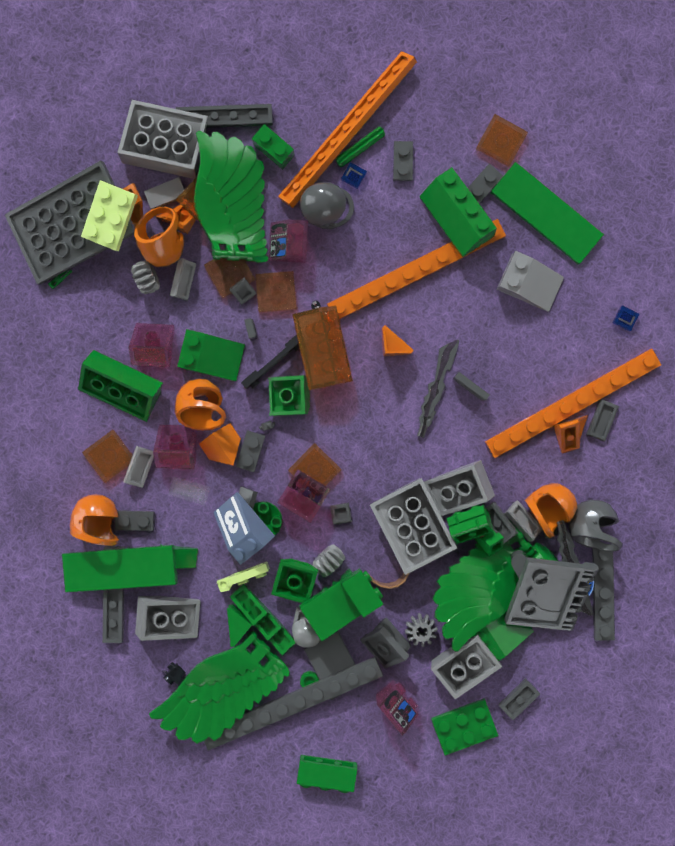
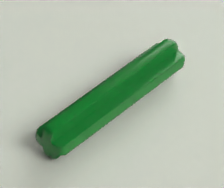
(360, 146)

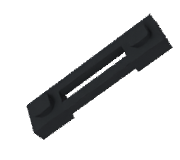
(253, 379)

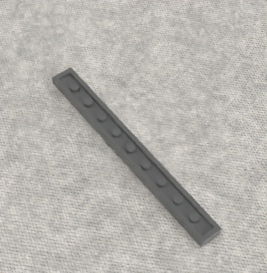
(300, 700)

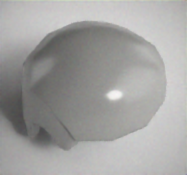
(304, 634)

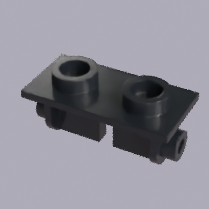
(174, 674)

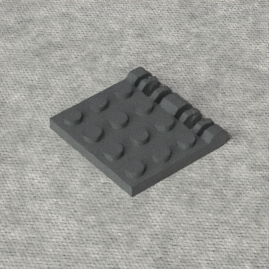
(550, 594)

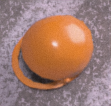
(163, 247)
(198, 413)
(550, 505)
(94, 517)

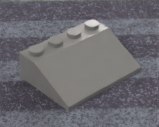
(162, 139)
(413, 526)

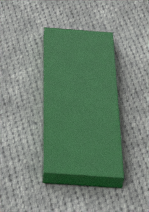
(547, 213)
(119, 568)

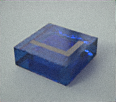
(353, 175)
(625, 318)

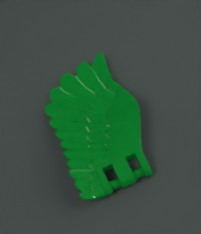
(230, 198)
(477, 590)
(221, 691)

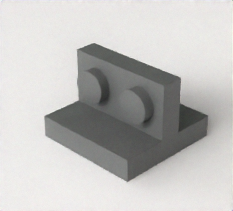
(386, 644)

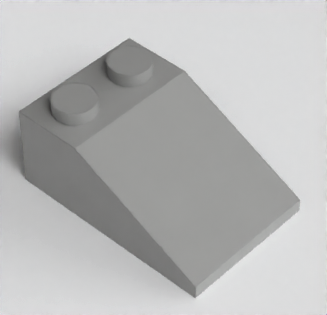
(530, 281)
(460, 488)
(167, 618)
(465, 668)

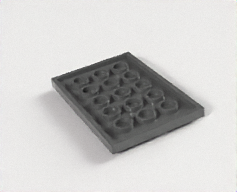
(53, 223)

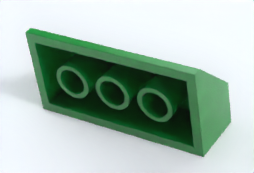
(458, 212)
(119, 385)

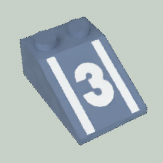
(241, 528)

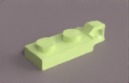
(242, 577)

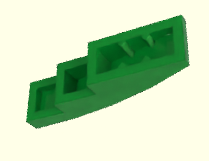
(263, 619)

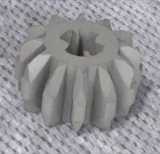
(145, 277)
(328, 560)
(425, 624)

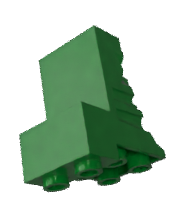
(341, 603)

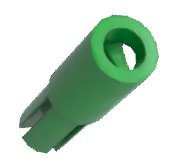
(58, 279)

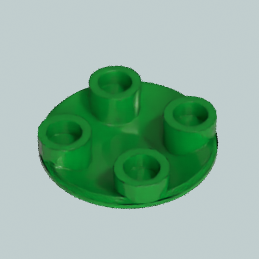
(269, 515)
(543, 552)

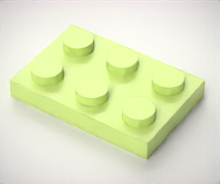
(109, 216)

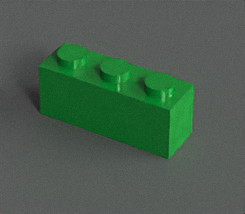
(327, 774)

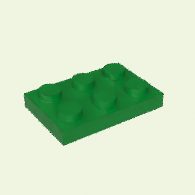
(464, 726)

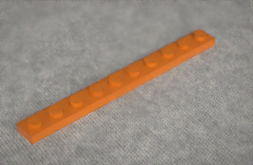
(348, 128)
(404, 276)
(573, 403)

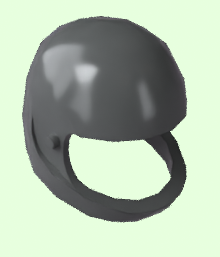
(325, 204)
(587, 522)

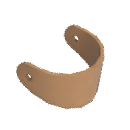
(397, 583)

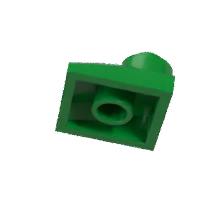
(289, 395)
(294, 580)

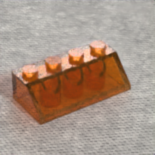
(322, 347)

